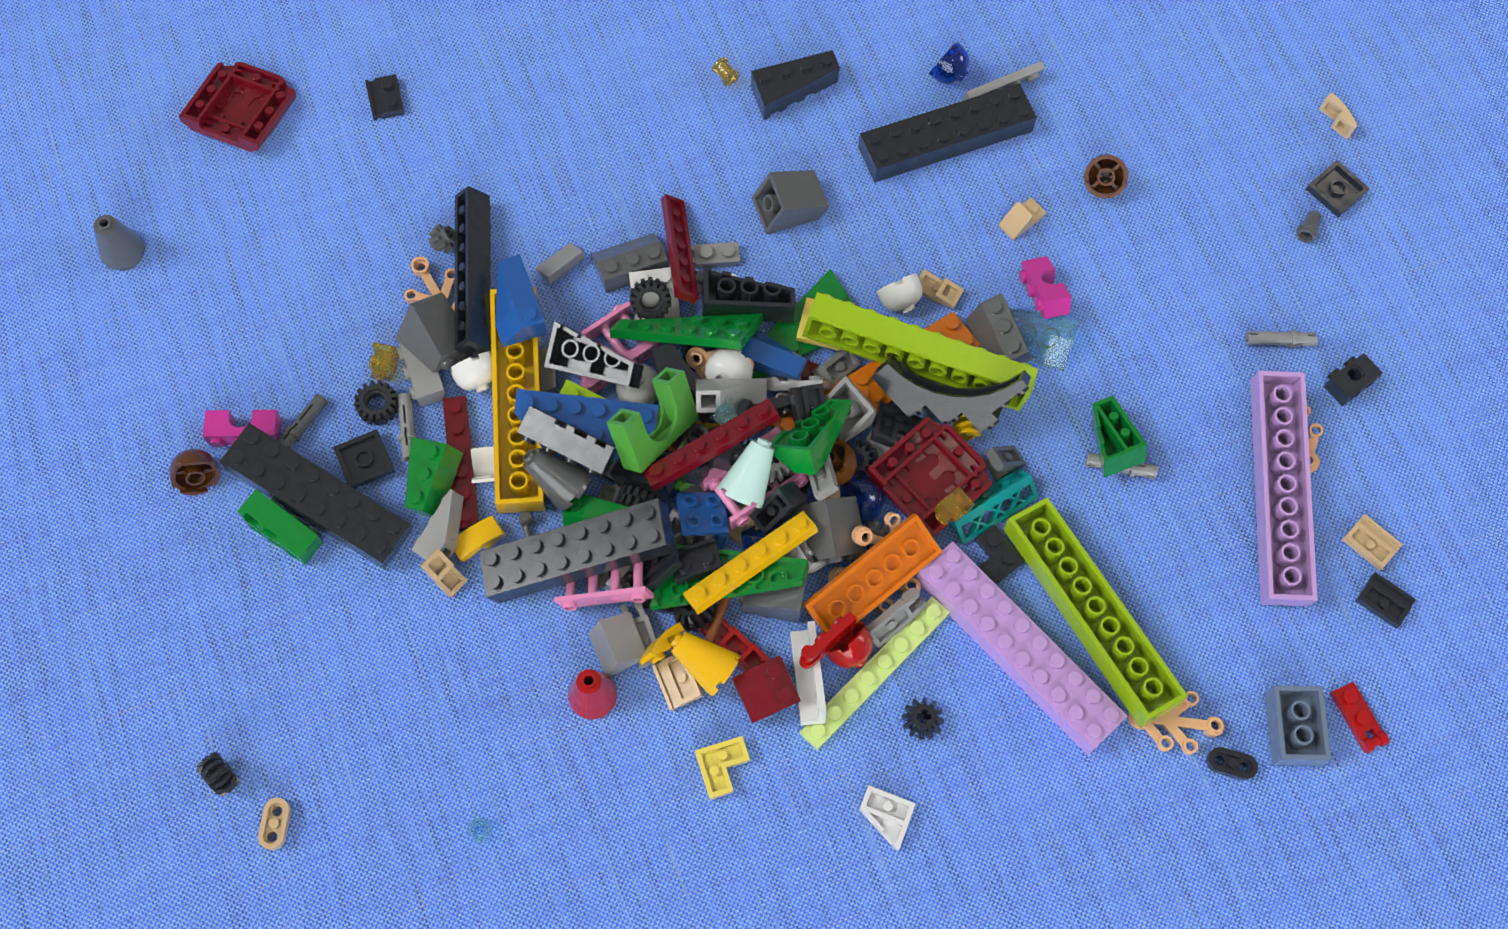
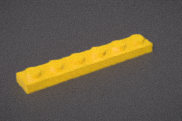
(750, 562)

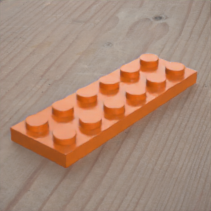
(874, 574)

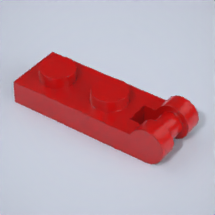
(827, 640)
(1359, 717)

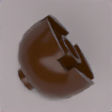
(1106, 176)
(843, 461)
(193, 472)

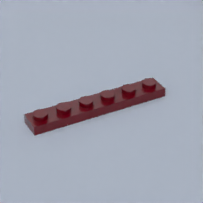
(679, 249)
(459, 437)
(711, 444)

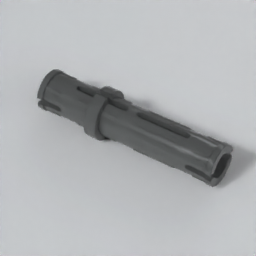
(304, 419)

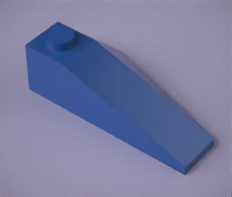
(516, 304)
(772, 357)

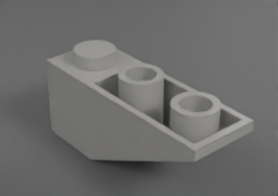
(427, 385)
(715, 392)
(442, 528)

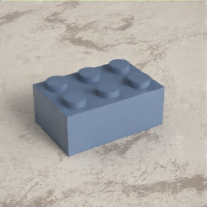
(1297, 725)

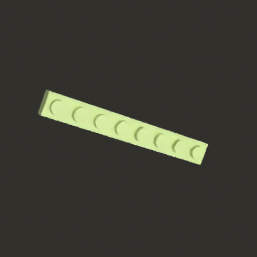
(875, 672)

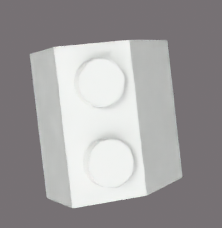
(650, 298)

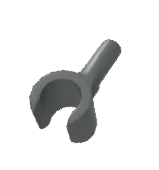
(526, 519)

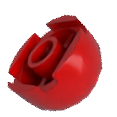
(853, 649)

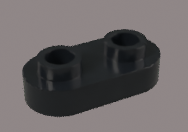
(1230, 763)

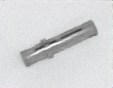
(1289, 338)
(406, 424)
(1143, 469)

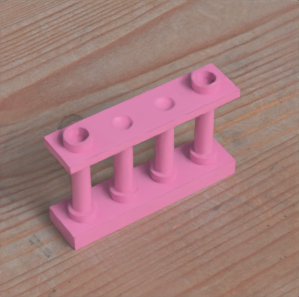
(639, 353)
(742, 517)
(614, 595)

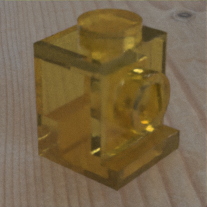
(383, 361)
(953, 507)

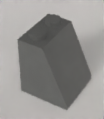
(789, 200)
(430, 333)
(835, 523)
(776, 604)

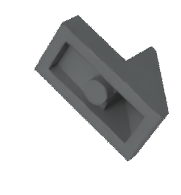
(1003, 461)

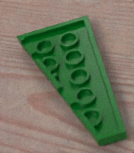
(781, 574)

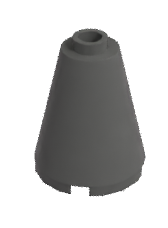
(117, 243)
(556, 477)

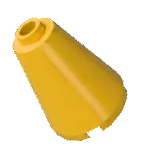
(704, 660)

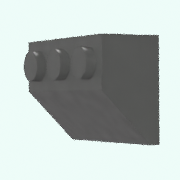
(632, 256)
(997, 329)

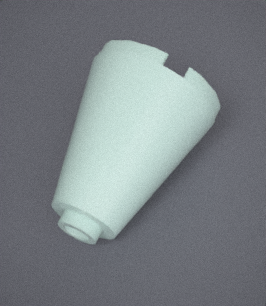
(750, 474)

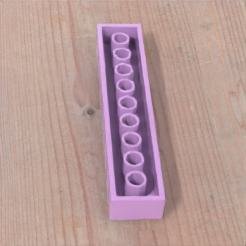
(1283, 489)
(1021, 648)

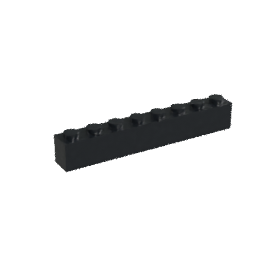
(472, 272)

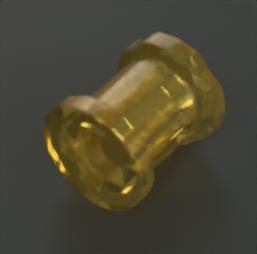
(725, 71)

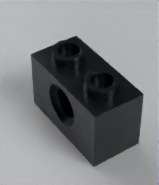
(1344, 388)
(778, 507)

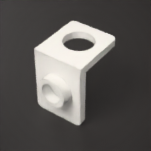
(483, 464)

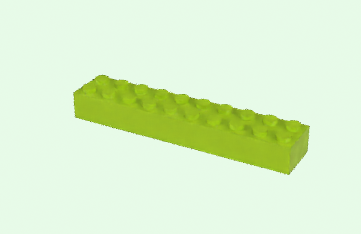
(922, 351)
(1095, 613)

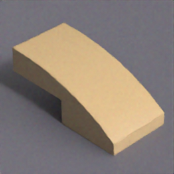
(1343, 119)
(938, 290)
(443, 573)

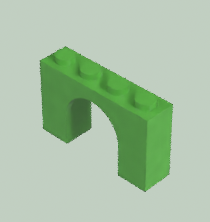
(676, 415)

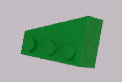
(1116, 437)
(430, 474)
(280, 527)

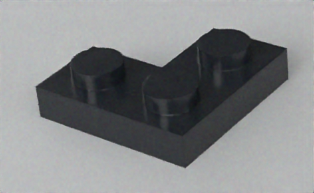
(889, 422)
(1002, 555)

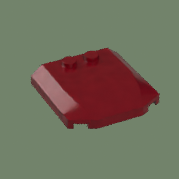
(238, 105)
(927, 469)

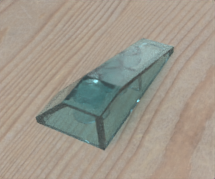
(1047, 339)

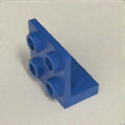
(702, 515)

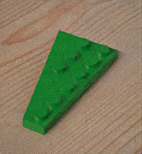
(698, 330)
(786, 332)

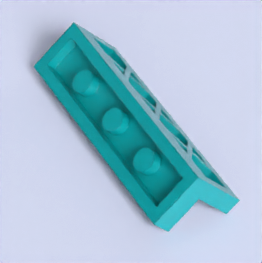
(993, 497)

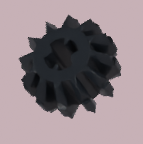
(863, 450)
(690, 619)
(930, 725)
(218, 774)

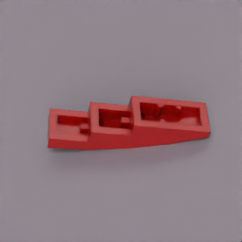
(734, 641)

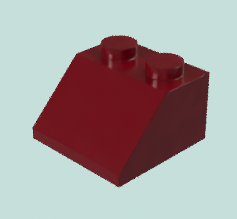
(766, 689)

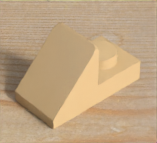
(1021, 218)

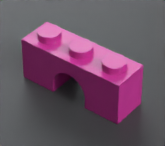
(1039, 279)
(220, 427)

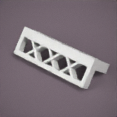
(808, 681)

